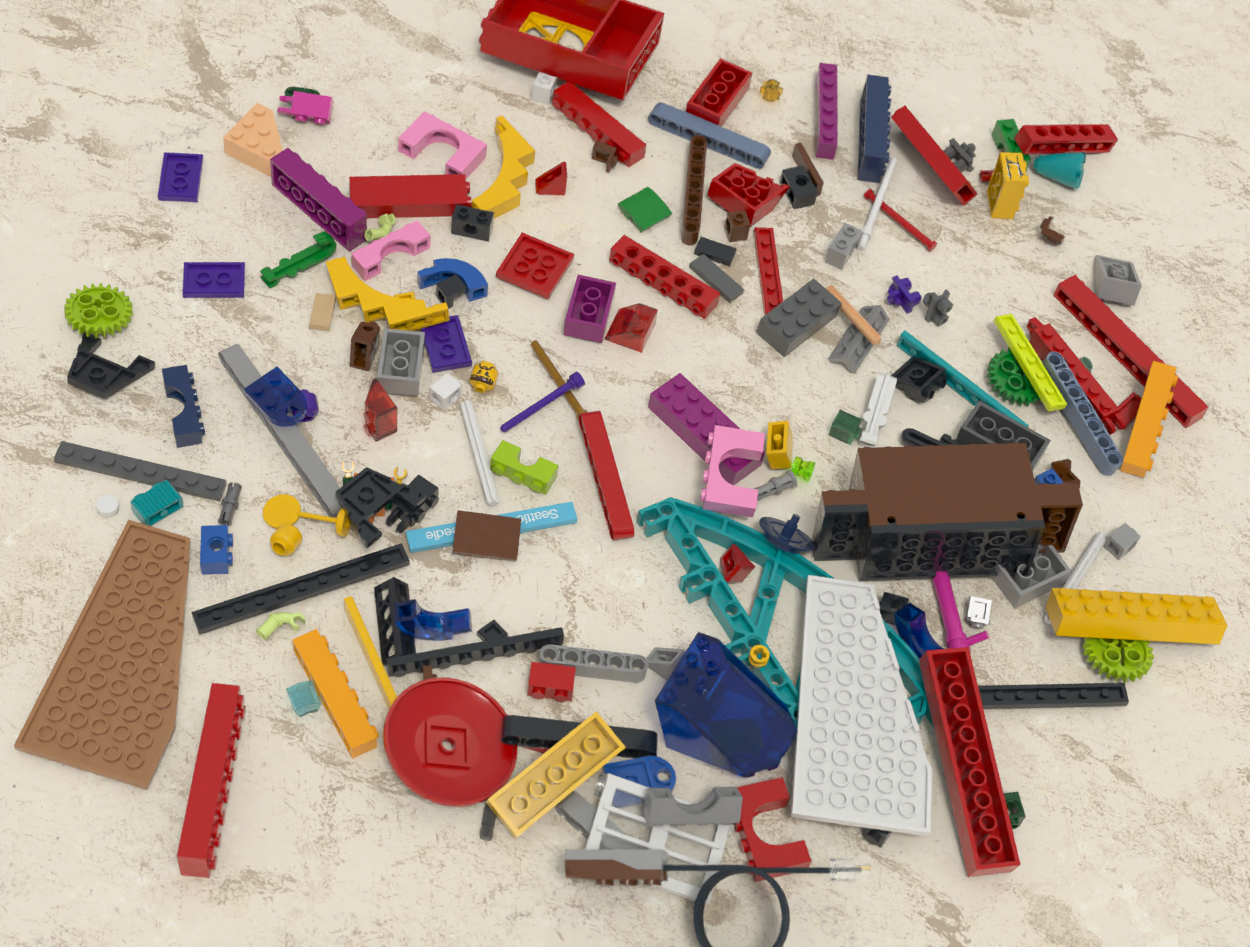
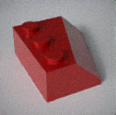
(743, 190)

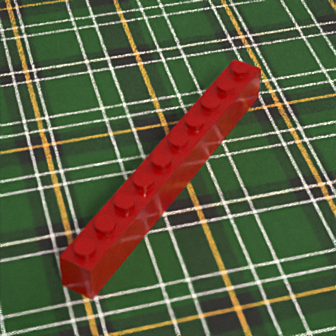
(1125, 346)

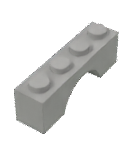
(720, 807)

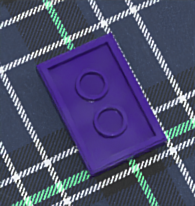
(180, 177)
(214, 280)
(446, 346)

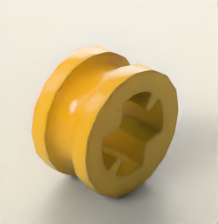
(753, 656)

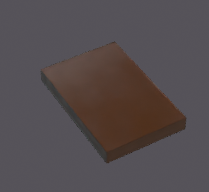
(486, 535)

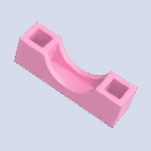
(409, 239)

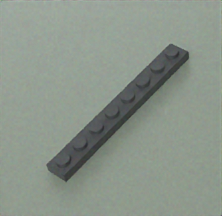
(139, 470)

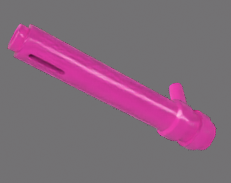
(954, 633)

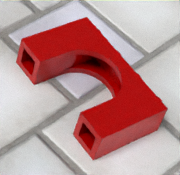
(758, 799)

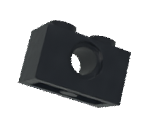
(801, 189)
(472, 223)

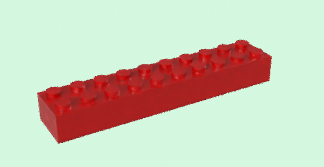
(969, 762)

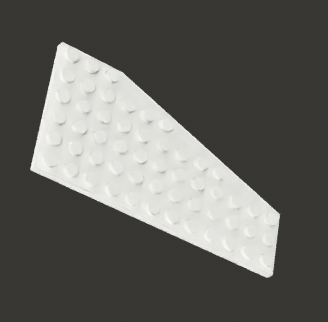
(855, 727)

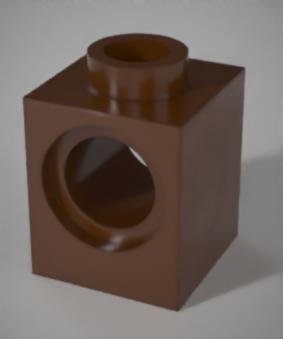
(737, 226)

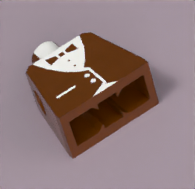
(366, 336)

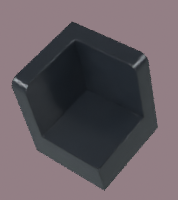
(448, 289)

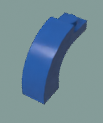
(447, 267)

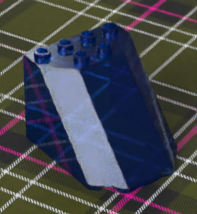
(723, 711)

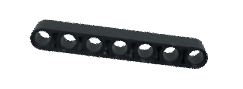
(547, 732)

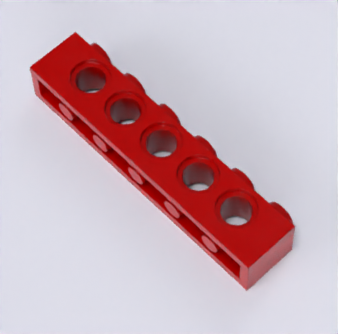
(1066, 138)
(664, 276)

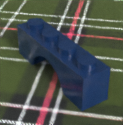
(185, 425)

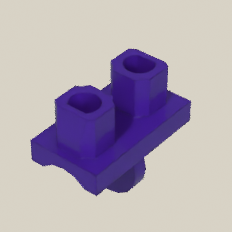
(900, 294)

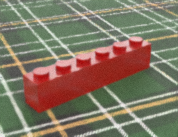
(598, 123)

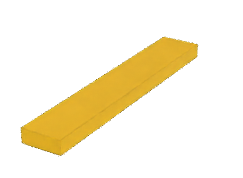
(369, 651)

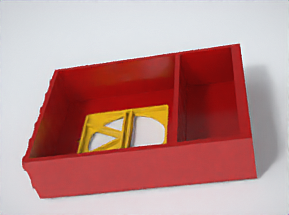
(615, 37)

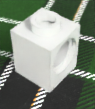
(543, 88)
(445, 392)

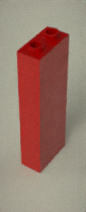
(934, 155)
(410, 194)

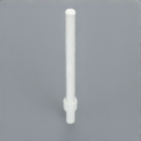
(867, 230)

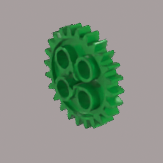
(1010, 379)

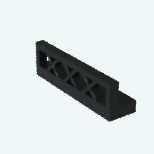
(403, 643)

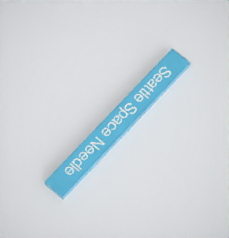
(531, 520)

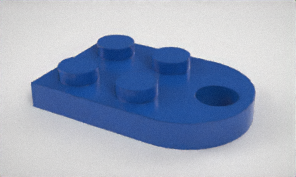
(643, 771)

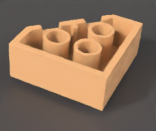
(254, 139)

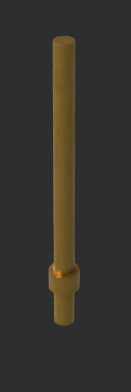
(557, 377)

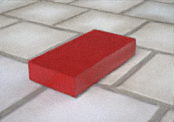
(1129, 408)

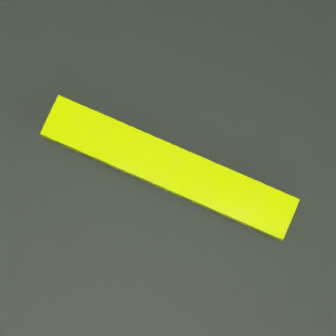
(1030, 362)

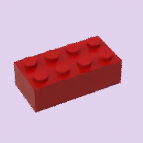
(719, 92)

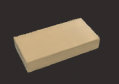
(322, 311)

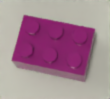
(589, 308)

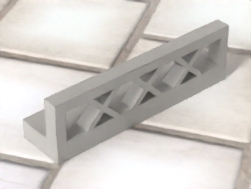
(858, 348)

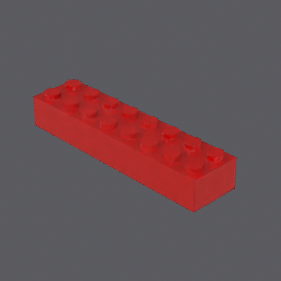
(210, 781)

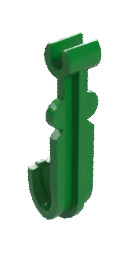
(300, 261)

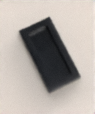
(715, 251)

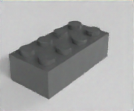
(798, 317)
(990, 426)

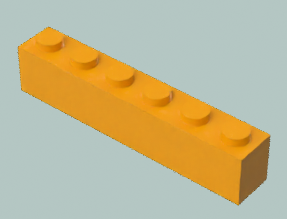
(1148, 419)
(335, 694)

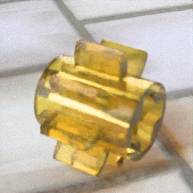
(771, 90)

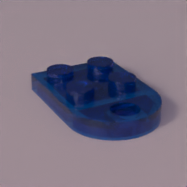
(276, 396)

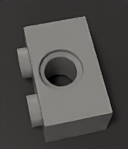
(843, 246)

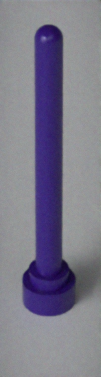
(574, 382)

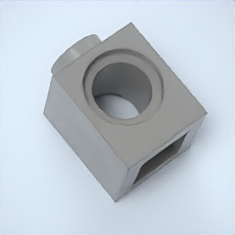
(1121, 541)

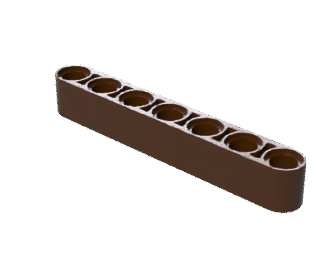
(694, 190)

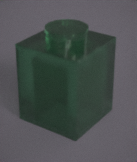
(846, 427)

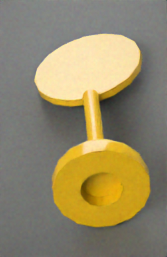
(287, 510)

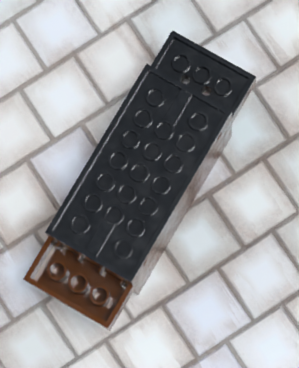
(943, 512)

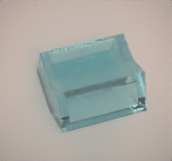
(304, 698)

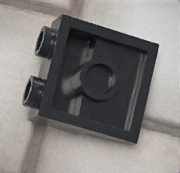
(920, 378)

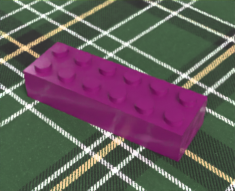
(318, 199)
(692, 418)

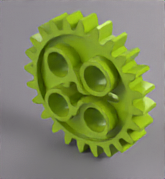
(98, 310)
(1119, 657)

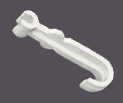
(877, 407)

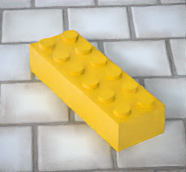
(555, 774)

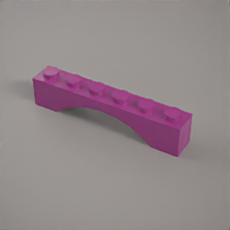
(827, 111)

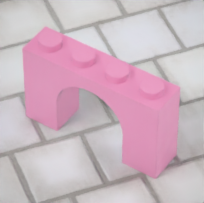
(429, 130)
(718, 493)

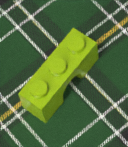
(536, 476)

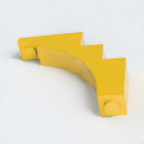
(516, 155)
(398, 312)

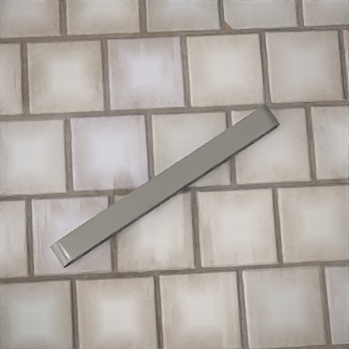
(288, 438)

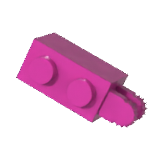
(308, 107)

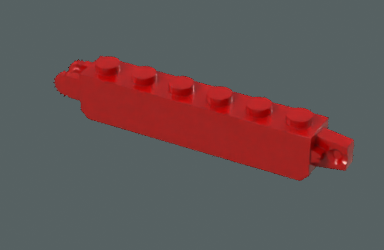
(1046, 340)

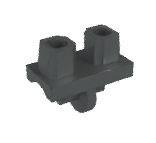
(963, 153)
(937, 307)

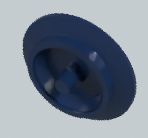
(786, 534)

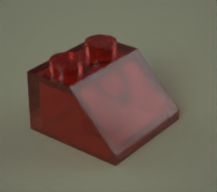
(632, 326)
(379, 413)

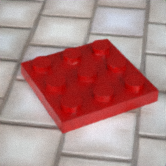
(535, 265)

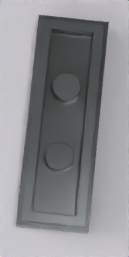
(716, 278)

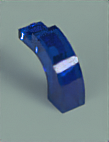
(431, 625)
(913, 629)

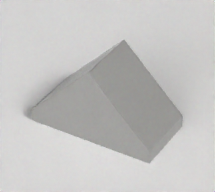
(664, 660)

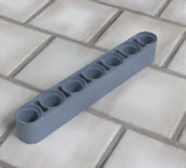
(718, 138)
(1083, 416)

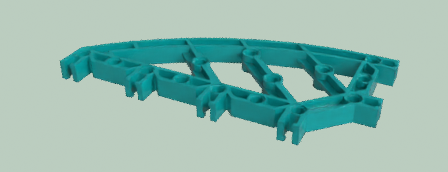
(686, 523)

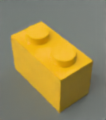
(779, 445)

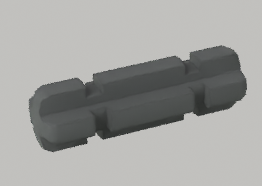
(488, 823)

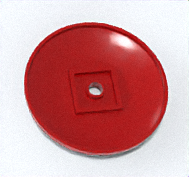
(465, 718)

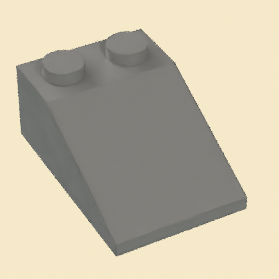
(1116, 280)

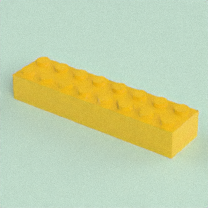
(1135, 616)

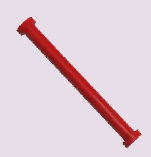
(931, 245)

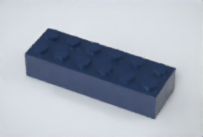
(874, 129)

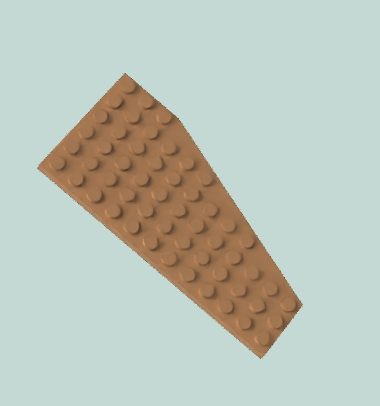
(119, 672)

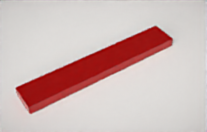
(768, 268)

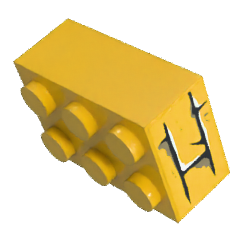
(1007, 185)

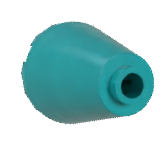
(1062, 167)

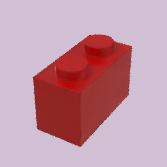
(551, 681)

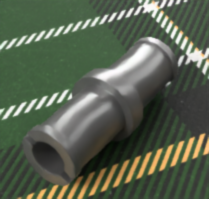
(229, 504)

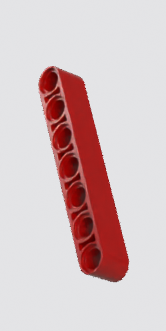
(606, 475)

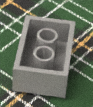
(401, 361)
(1045, 573)

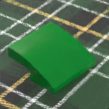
(645, 209)

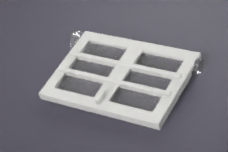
(622, 825)

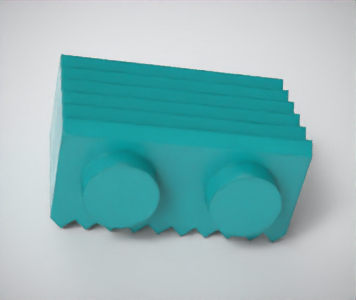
(156, 503)

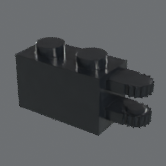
(407, 515)

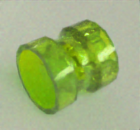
(803, 468)

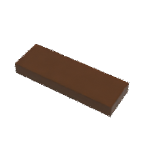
(802, 158)

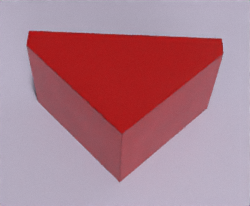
(553, 181)
(735, 565)

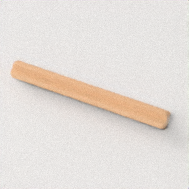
(855, 317)

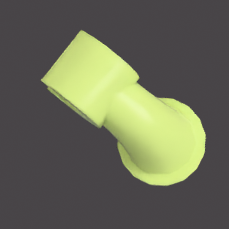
(386, 222)
(276, 620)

